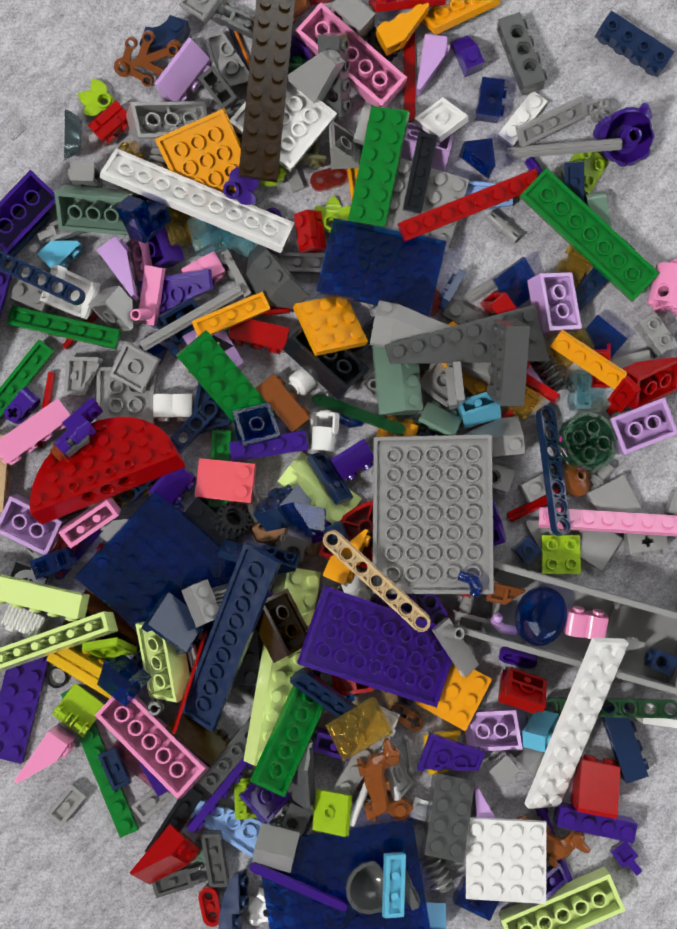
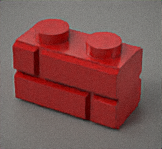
(110, 124)
(310, 231)

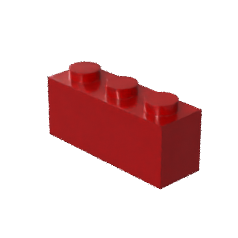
(260, 335)

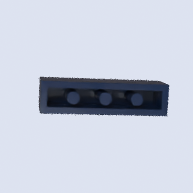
(625, 745)

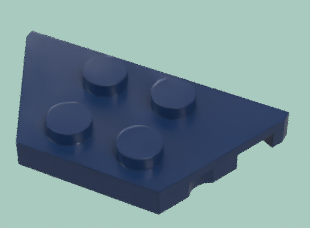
(220, 421)

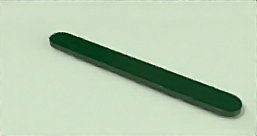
(358, 414)

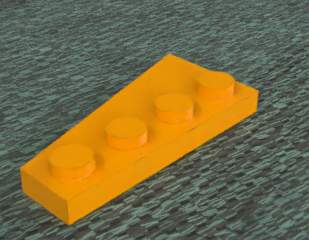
(454, 13)

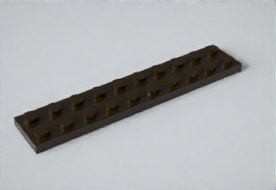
(266, 90)

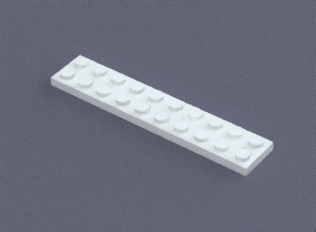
(196, 200)
(576, 722)

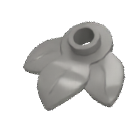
(256, 909)

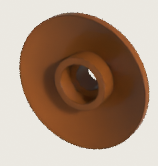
(576, 485)

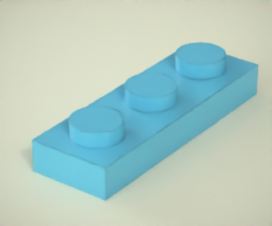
(393, 885)

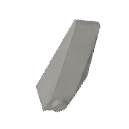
(399, 323)
(506, 436)

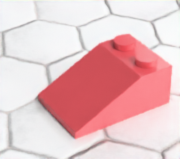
(225, 480)

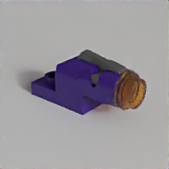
(78, 430)

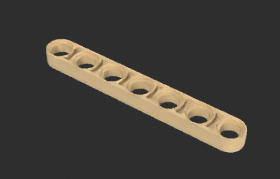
(386, 584)

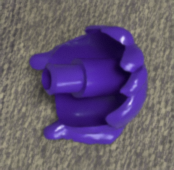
(634, 129)

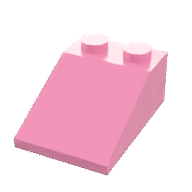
(55, 744)

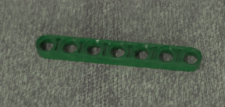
(619, 707)

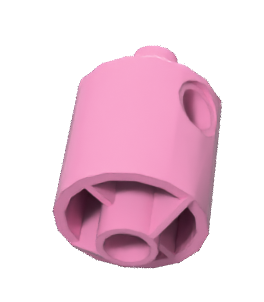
(664, 288)

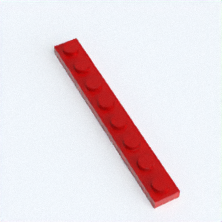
(466, 206)

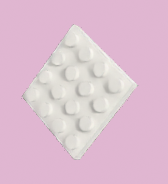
(301, 125)
(506, 860)

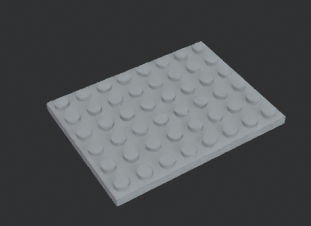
(433, 512)

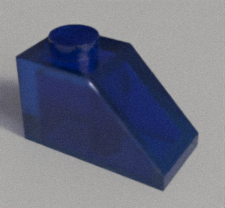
(305, 518)

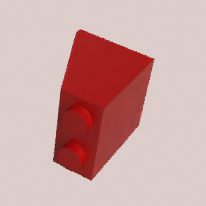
(596, 786)

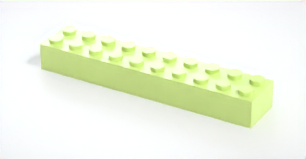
(274, 678)

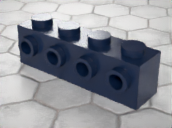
(634, 44)

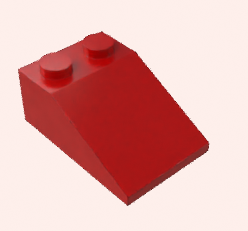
(654, 377)
(167, 855)

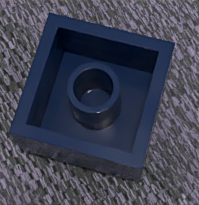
(269, 511)

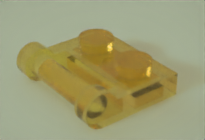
(176, 230)

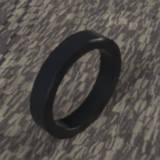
(52, 685)

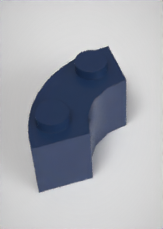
(172, 29)

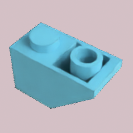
(60, 252)

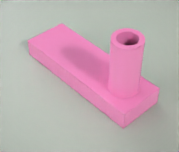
(150, 296)

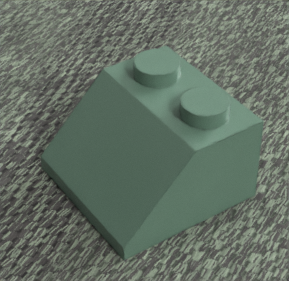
(439, 420)

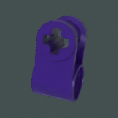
(23, 405)

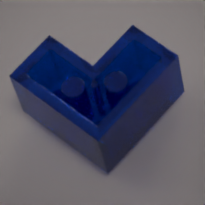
(142, 218)

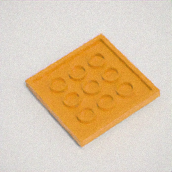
(203, 150)

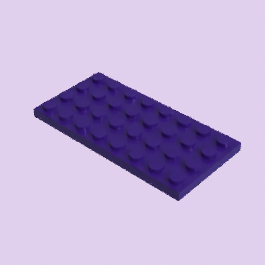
(374, 648)

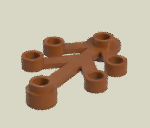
(144, 59)

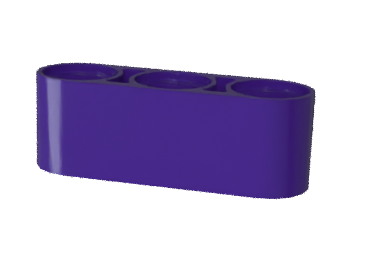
(432, 610)

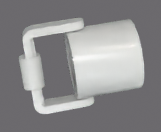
(324, 437)

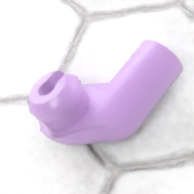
(497, 623)

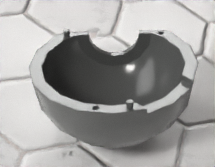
(365, 887)

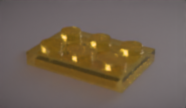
(359, 728)

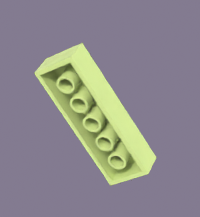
(572, 906)

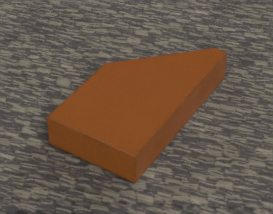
(504, 593)

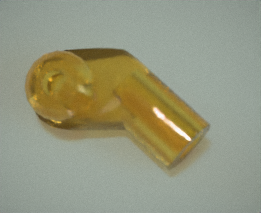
(124, 146)

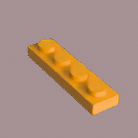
(232, 314)
(588, 359)

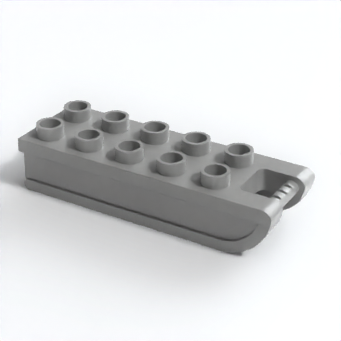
(626, 616)

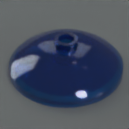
(548, 618)

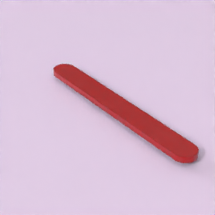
(409, 72)
(202, 637)

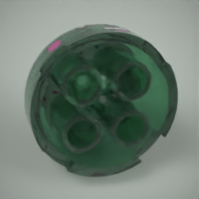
(587, 441)

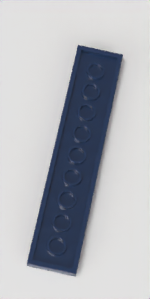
(231, 635)

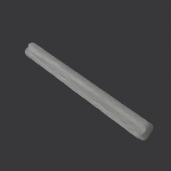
(564, 148)
(185, 321)

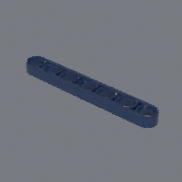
(35, 273)
(192, 435)
(549, 478)

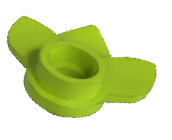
(93, 98)
(333, 210)

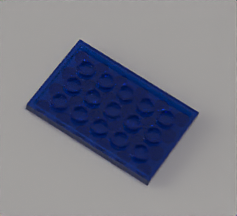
(377, 265)

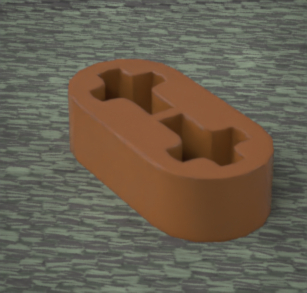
(409, 713)

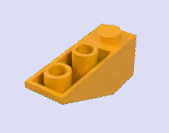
(396, 33)
(337, 570)

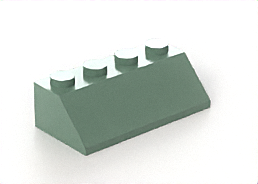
(90, 209)
(396, 385)

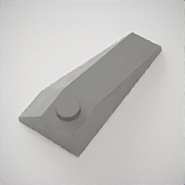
(155, 119)

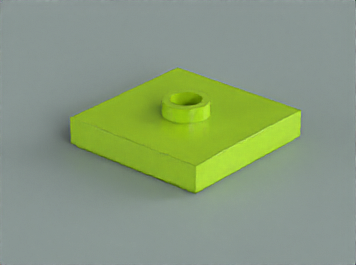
(109, 648)
(332, 812)

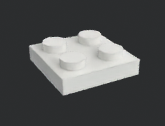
(441, 119)

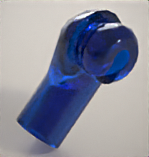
(350, 422)
(473, 582)

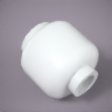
(301, 382)

